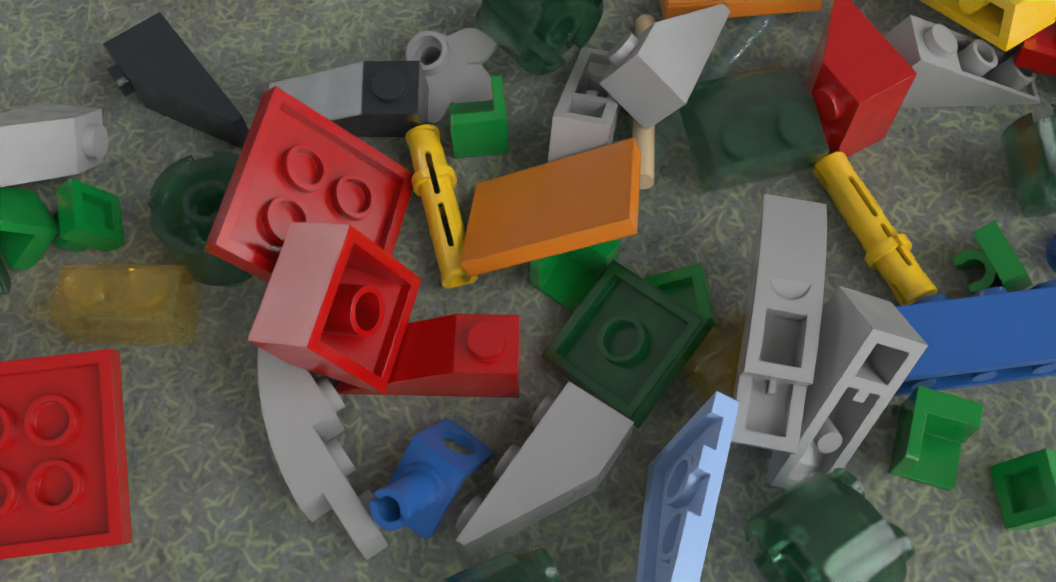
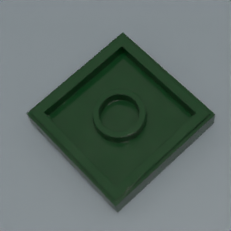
(627, 342)

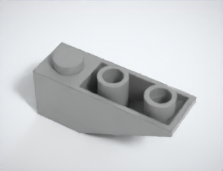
(958, 68)
(558, 464)

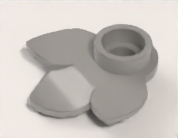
(457, 72)

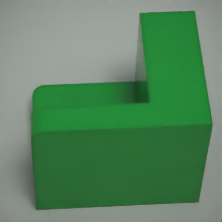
(480, 126)
(24, 227)
(572, 274)
(932, 435)

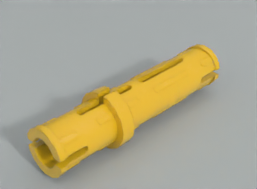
(426, 153)
(883, 245)

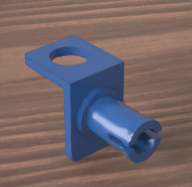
(428, 479)

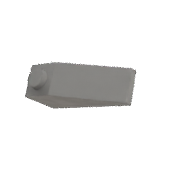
(662, 64)
(586, 111)
(50, 142)
(859, 367)

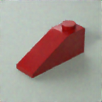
(456, 358)

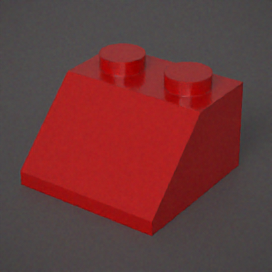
(856, 80)
(336, 305)

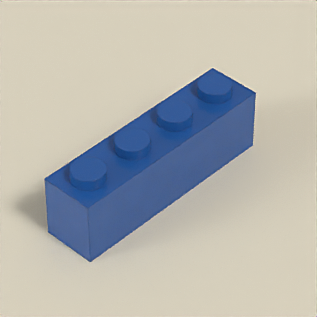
(983, 338)

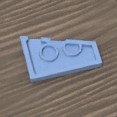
(684, 495)

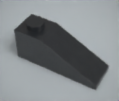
(172, 81)
(366, 96)

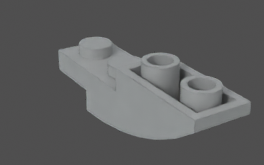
(781, 323)
(298, 423)

